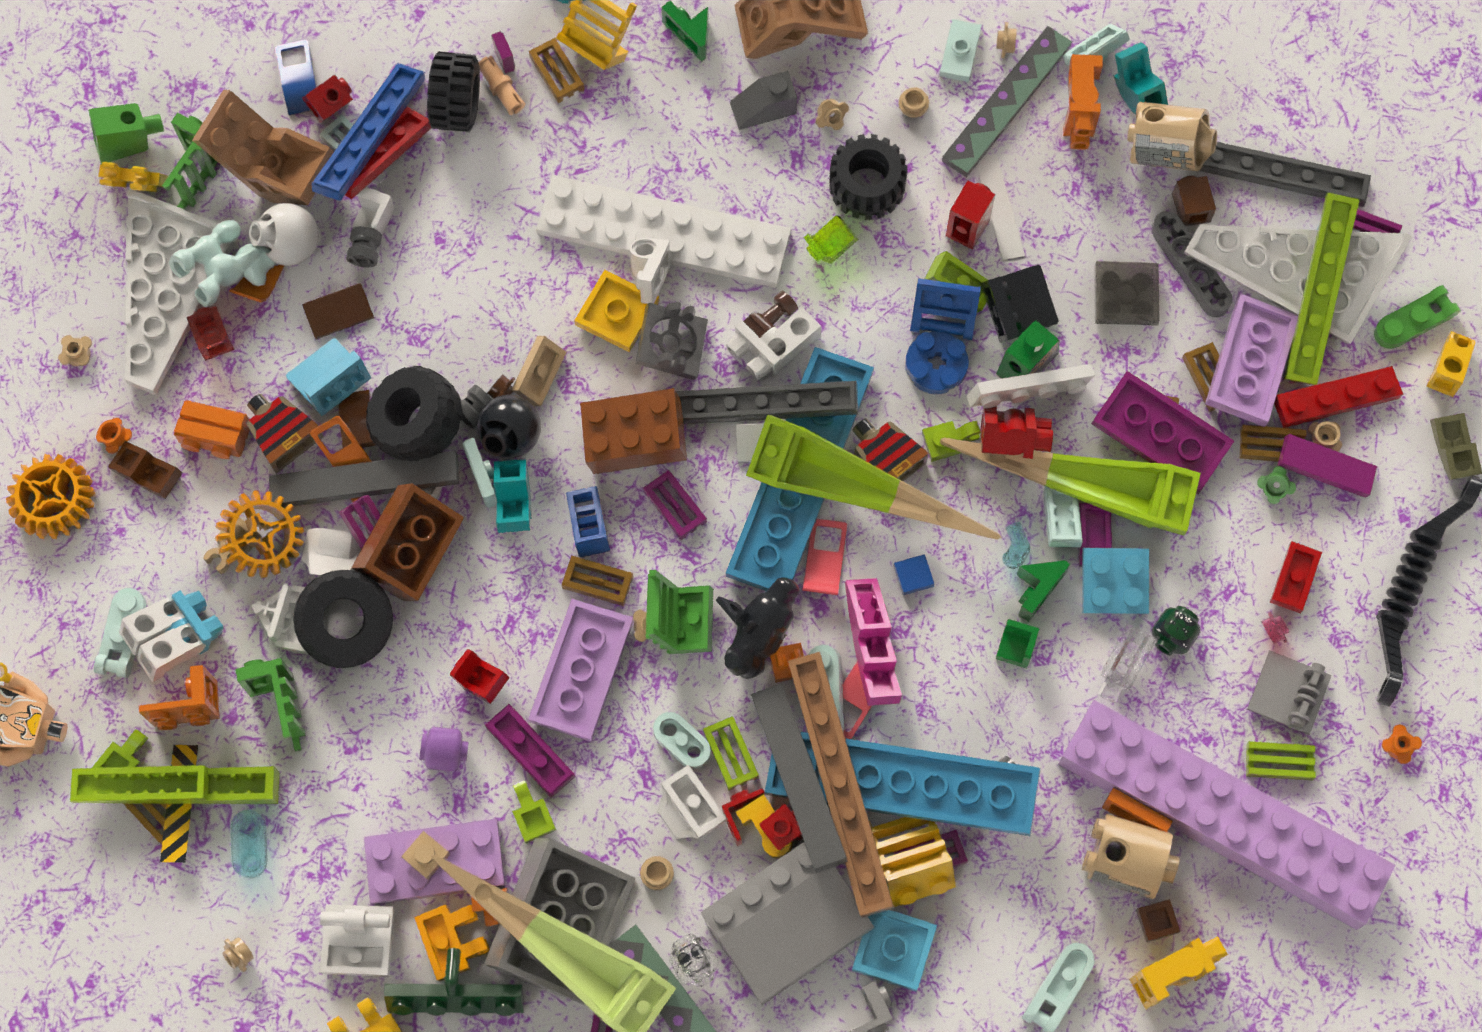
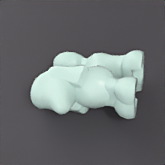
(222, 268)

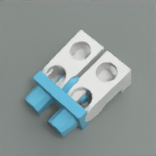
(169, 632)

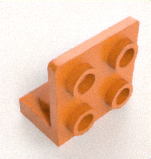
(197, 711)

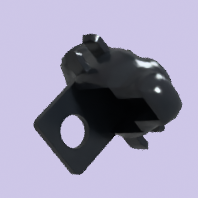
(759, 627)

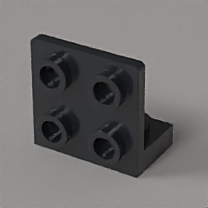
(1019, 301)

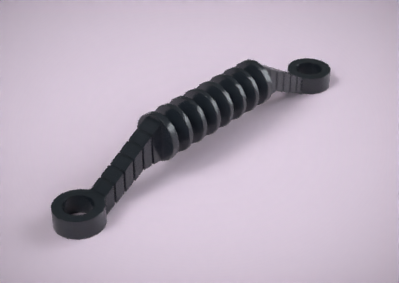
(1407, 585)

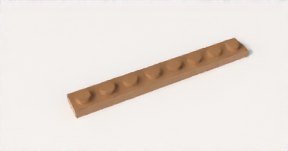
(840, 784)

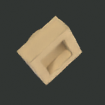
(420, 853)

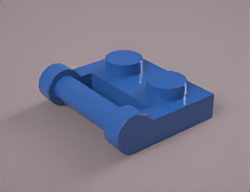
(947, 301)

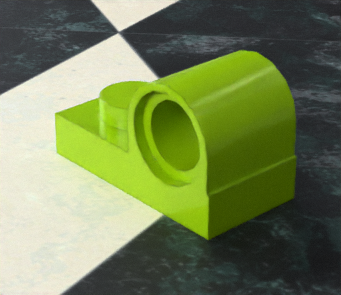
(952, 270)

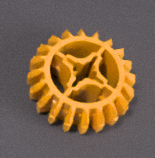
(60, 475)
(253, 521)

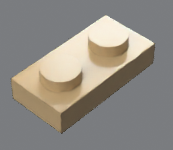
(539, 370)

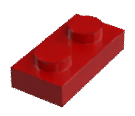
(1295, 577)

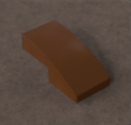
(354, 413)
(145, 470)

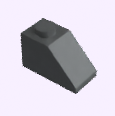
(765, 101)

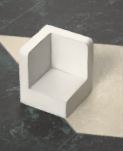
(375, 210)

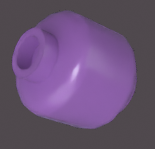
(443, 749)

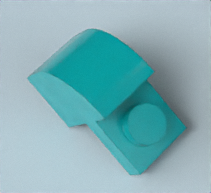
(1135, 78)
(512, 496)

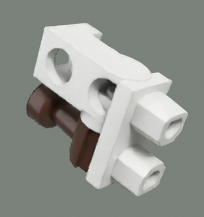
(773, 345)

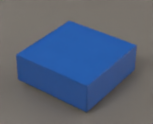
(913, 574)

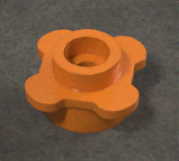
(108, 430)
(1402, 754)

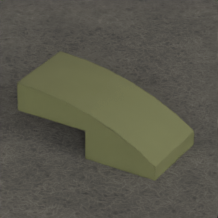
(1455, 447)

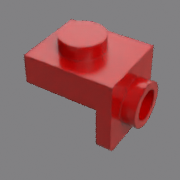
(478, 676)
(781, 827)

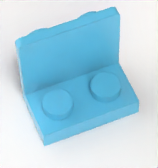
(329, 376)

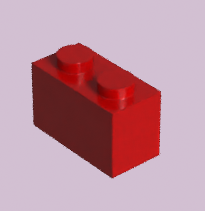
(970, 214)

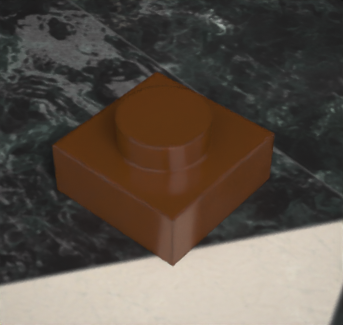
(1158, 920)

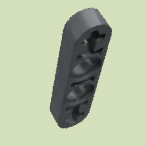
(1186, 266)

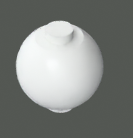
(287, 232)

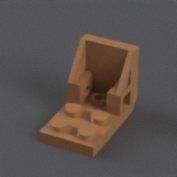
(782, 24)
(266, 159)

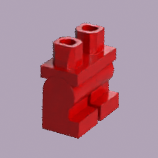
(1015, 432)

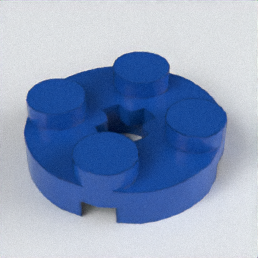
(933, 345)

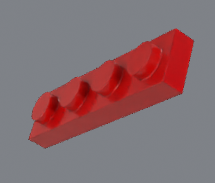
(400, 138)
(1337, 397)

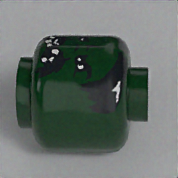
(1176, 630)

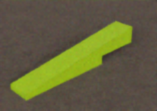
(176, 785)

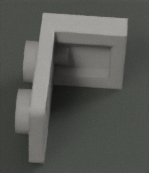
(878, 1002)

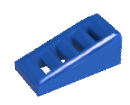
(592, 540)

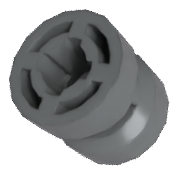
(364, 246)
(473, 404)

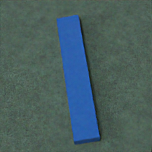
(368, 132)

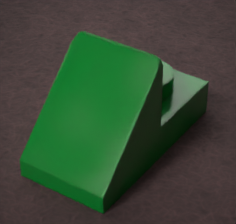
(689, 31)
(1044, 579)

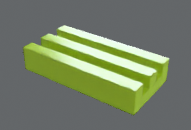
(1309, 761)
(741, 778)

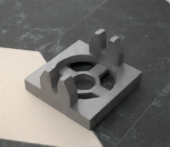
(664, 362)

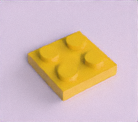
(613, 311)

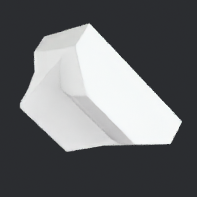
(329, 550)
(688, 806)

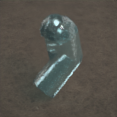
(1018, 549)

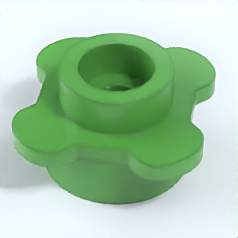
(1267, 484)

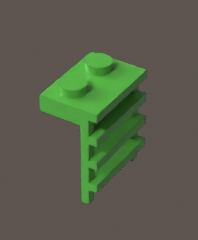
(186, 130)
(679, 616)
(274, 676)

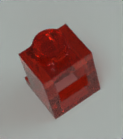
(213, 343)

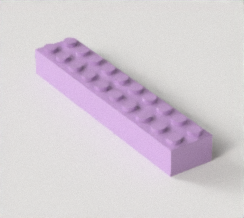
(1229, 815)

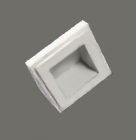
(747, 438)

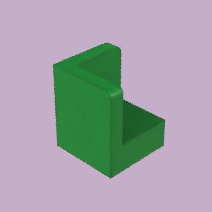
(1017, 643)

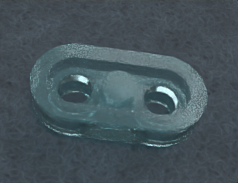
(248, 845)

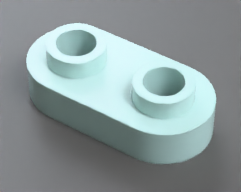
(682, 741)

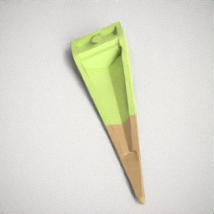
(606, 981)

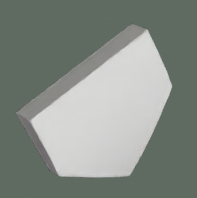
(277, 617)

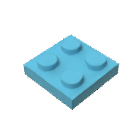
(1115, 580)
(895, 949)

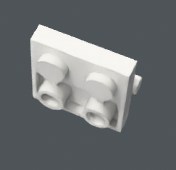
(356, 940)

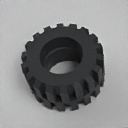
(453, 91)
(873, 155)

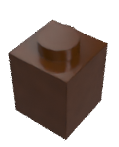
(1194, 200)

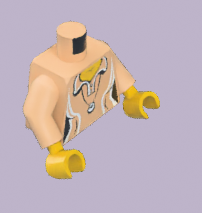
(25, 719)

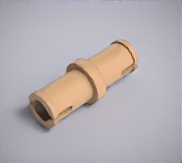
(501, 85)

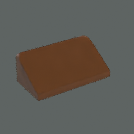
(338, 311)

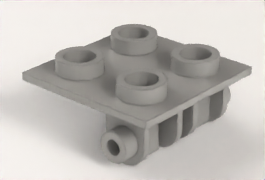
(1289, 692)

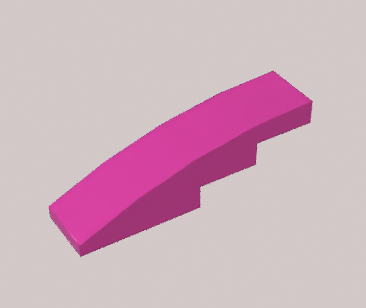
(872, 641)

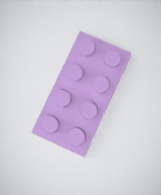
(1252, 360)
(581, 670)
(471, 847)

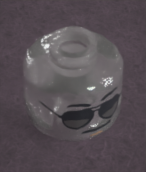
(693, 960)

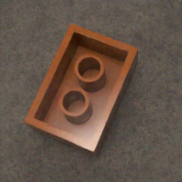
(633, 431)
(408, 542)

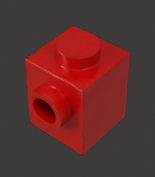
(328, 97)

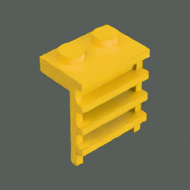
(589, 41)
(916, 871)

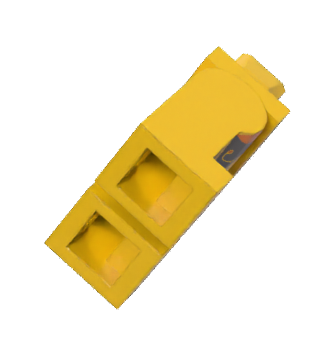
(1177, 969)

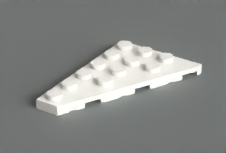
(1278, 261)
(155, 295)

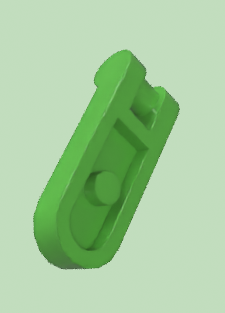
(1415, 319)

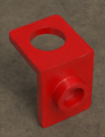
(737, 802)

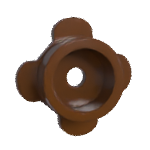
(501, 387)

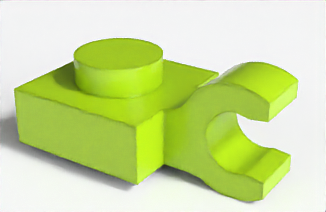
(933, 435)
(122, 756)
(533, 816)

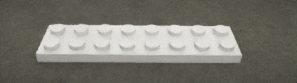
(697, 236)

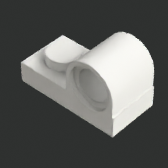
(650, 266)

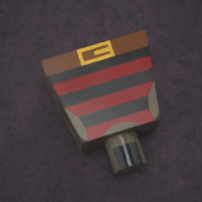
(280, 430)
(889, 449)

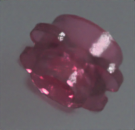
(1275, 628)

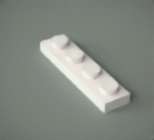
(1022, 387)

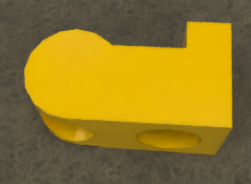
(1451, 364)
(756, 813)

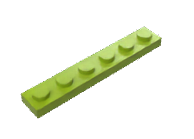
(1321, 289)

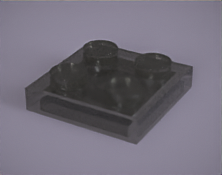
(1126, 293)

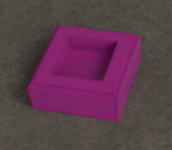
(503, 52)

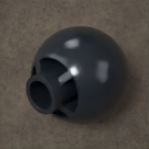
(508, 426)

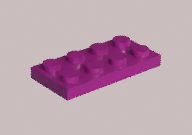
(1161, 429)

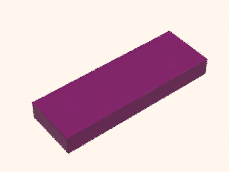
(1327, 465)
(530, 750)

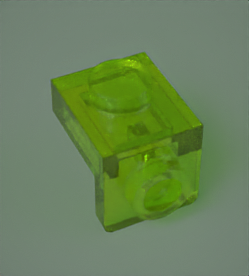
(830, 240)

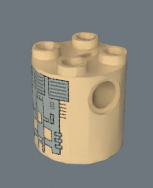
(1171, 136)
(1142, 861)

